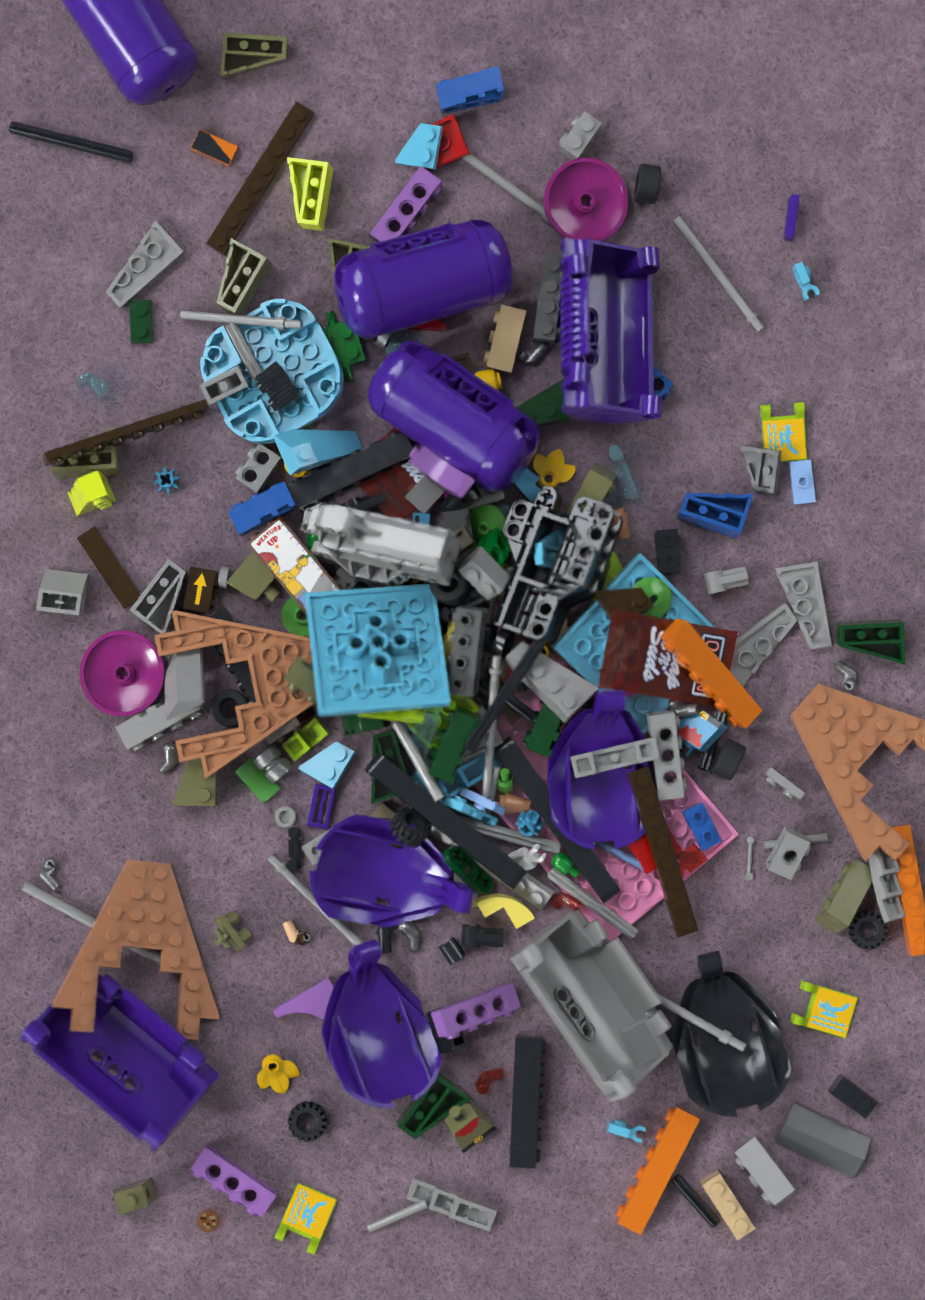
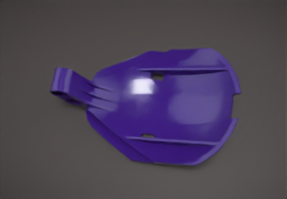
(598, 804)
(363, 866)
(380, 1056)

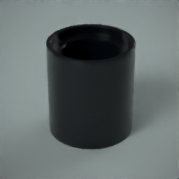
(452, 951)

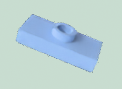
(802, 482)
(481, 802)

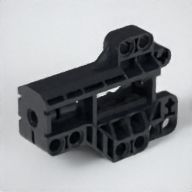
(562, 588)

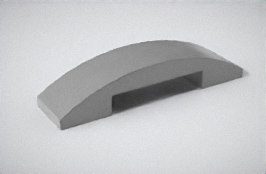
(615, 757)

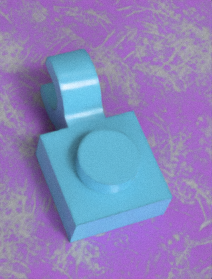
(803, 278)
(619, 1128)

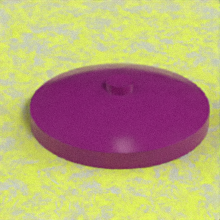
(585, 200)
(122, 673)

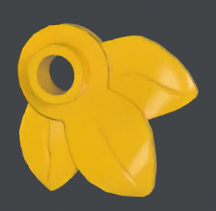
(553, 466)
(279, 1076)

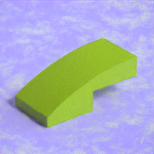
(305, 738)

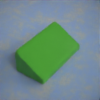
(256, 781)

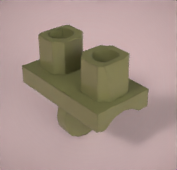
(238, 939)

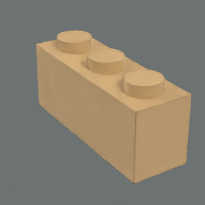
(505, 339)
(727, 1204)

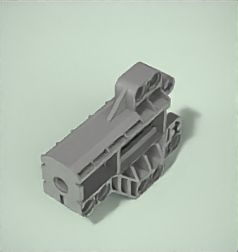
(381, 547)

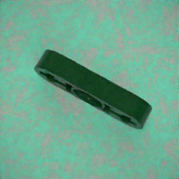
(459, 868)

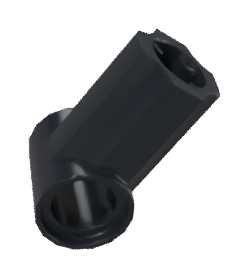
(366, 503)
(481, 936)

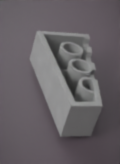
(553, 683)
(152, 724)

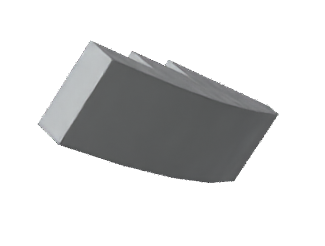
(886, 885)
(452, 1204)

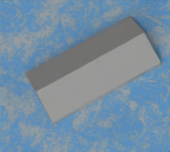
(183, 682)

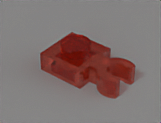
(691, 858)

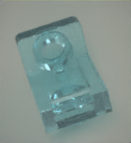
(99, 386)

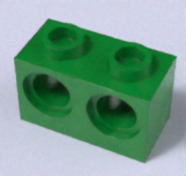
(495, 545)

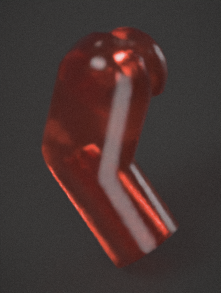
(565, 899)
(486, 1078)

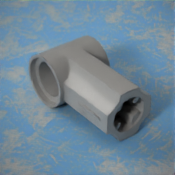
(722, 580)

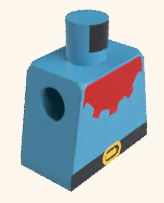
(699, 731)

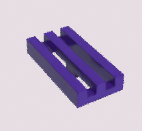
(791, 217)
(318, 824)

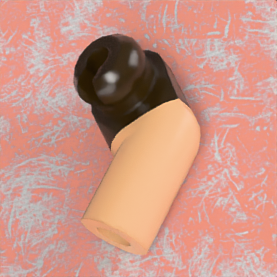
(296, 936)

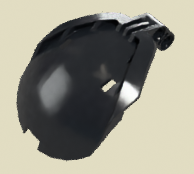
(719, 1074)

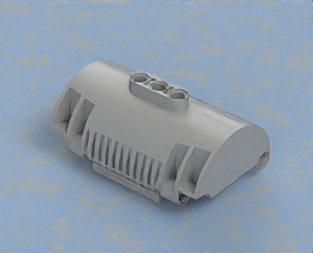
(596, 1001)

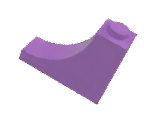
(440, 472)
(311, 1001)

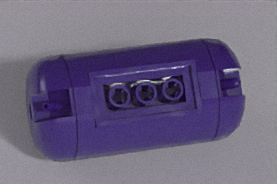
(137, 45)
(422, 277)
(454, 415)

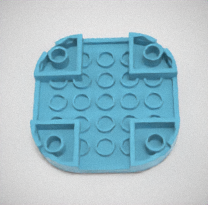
(301, 353)

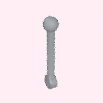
(749, 876)

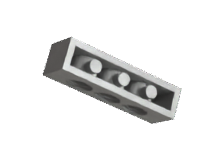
(656, 723)

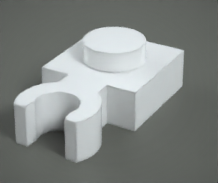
(526, 858)

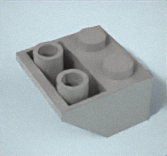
(62, 592)

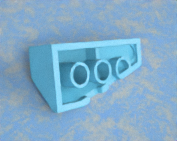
(313, 448)

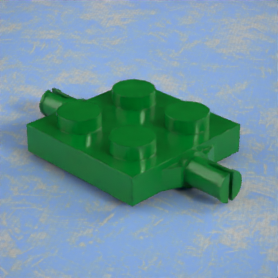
(345, 344)

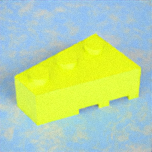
(311, 191)
(91, 493)

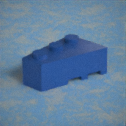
(470, 90)
(262, 508)
(716, 512)

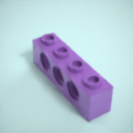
(421, 180)
(445, 1017)
(246, 1180)

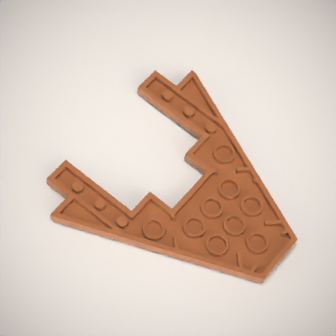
(269, 660)
(840, 737)
(145, 914)

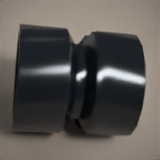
(498, 641)

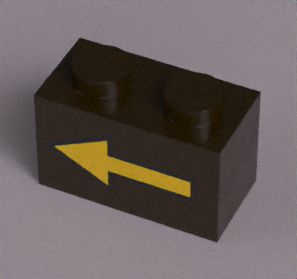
(201, 590)

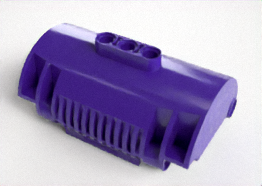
(608, 332)
(143, 1051)

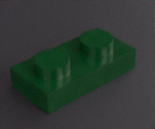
(141, 321)

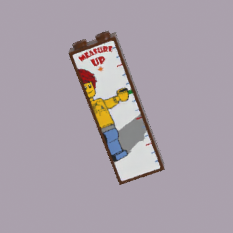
(290, 561)

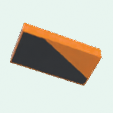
(214, 147)

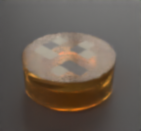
(208, 1220)

